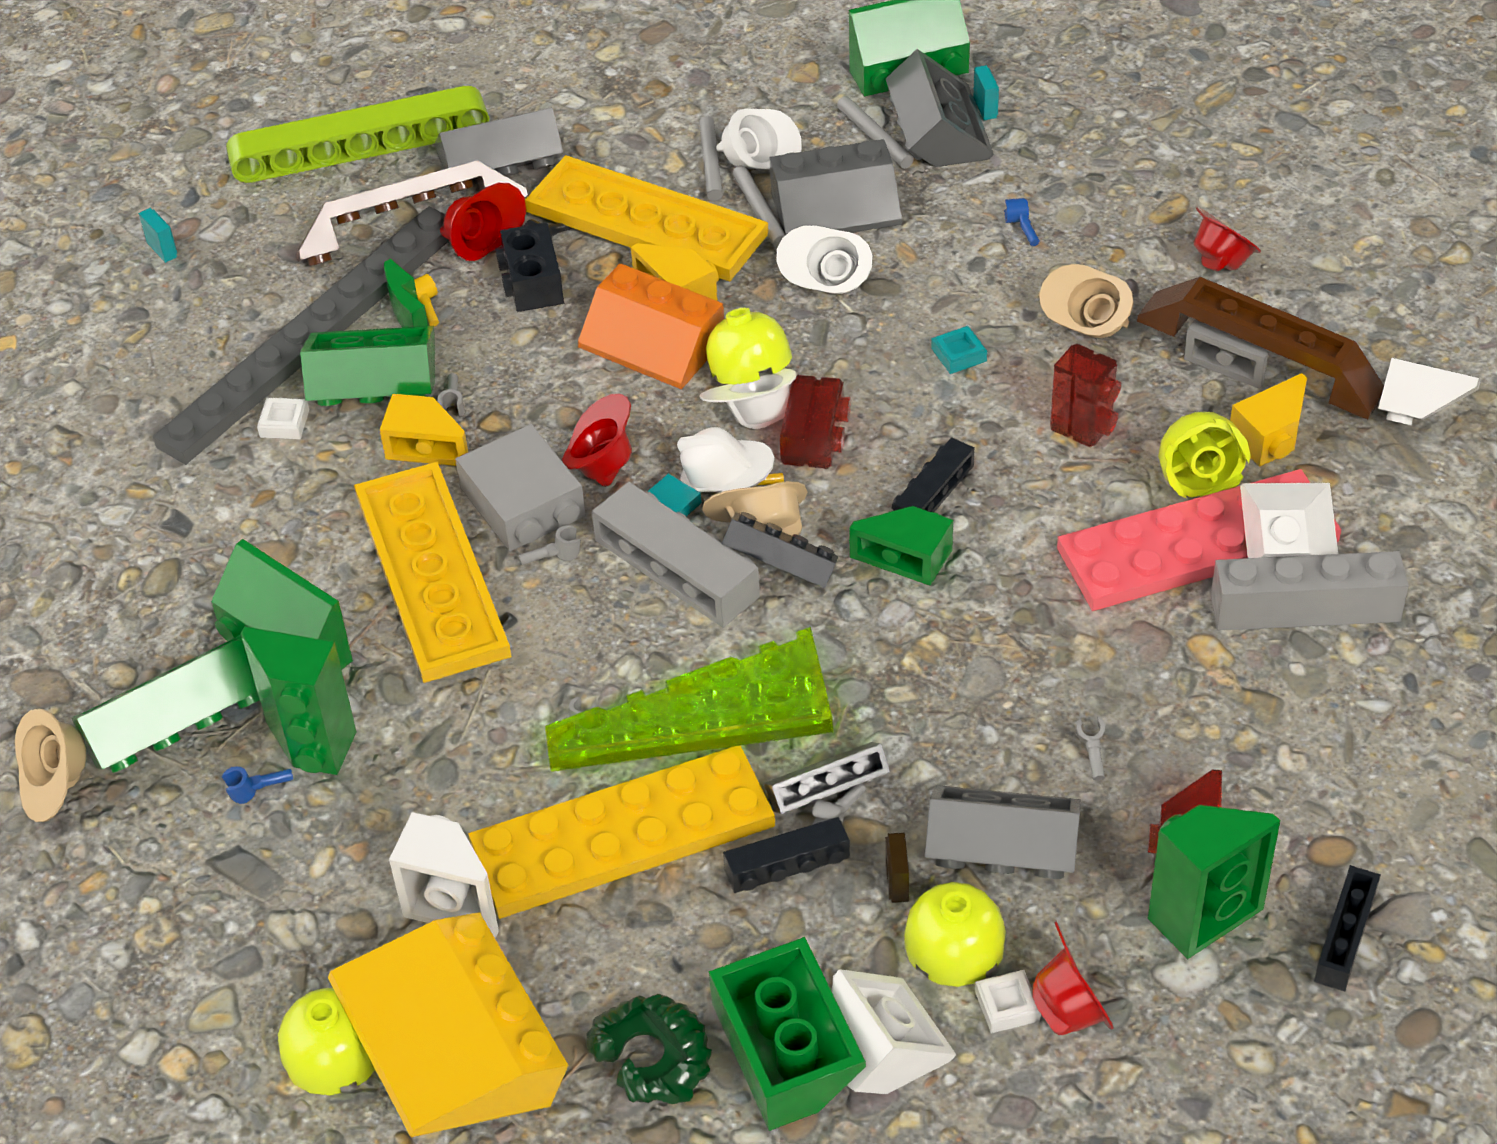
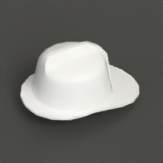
(757, 135)
(824, 259)
(756, 402)
(720, 463)

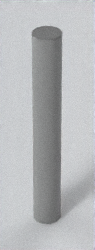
(874, 131)
(710, 158)
(758, 204)

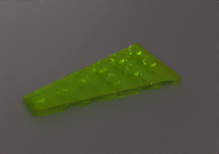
(709, 708)

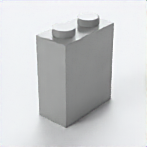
(520, 487)

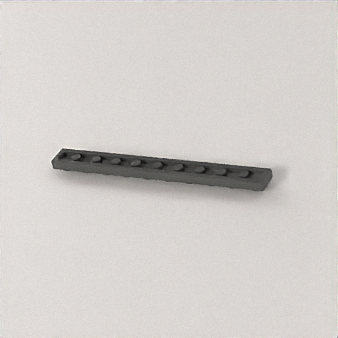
(280, 355)

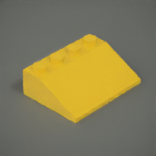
(450, 1027)

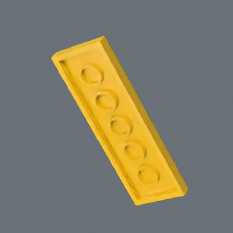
(645, 213)
(432, 572)
(621, 830)

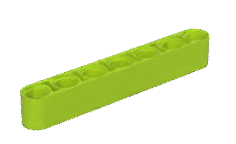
(352, 134)

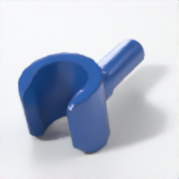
(1018, 211)
(243, 788)

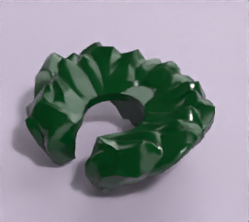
(674, 1026)

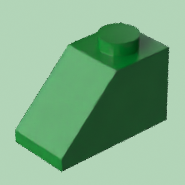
(904, 542)

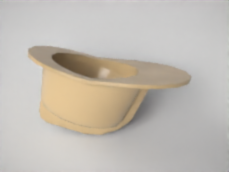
(1086, 300)
(769, 504)
(48, 761)

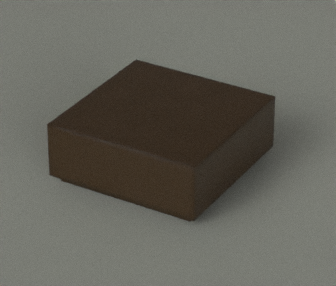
(897, 867)

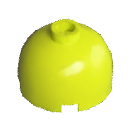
(745, 346)
(1203, 454)
(955, 934)
(321, 1045)

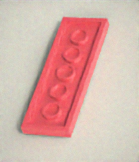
(1160, 546)

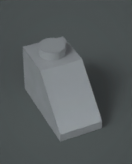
(1225, 354)

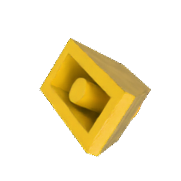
(677, 266)
(1271, 419)
(421, 431)

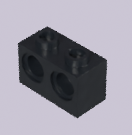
(531, 267)

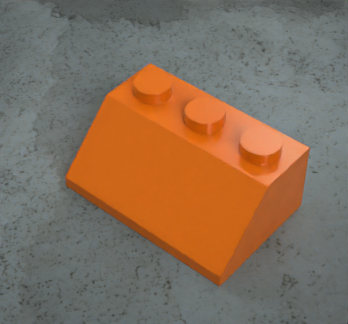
(650, 325)

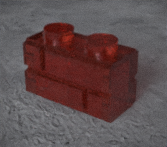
(1084, 395)
(813, 422)

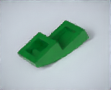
(404, 296)

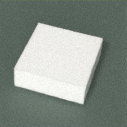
(283, 418)
(1007, 1001)

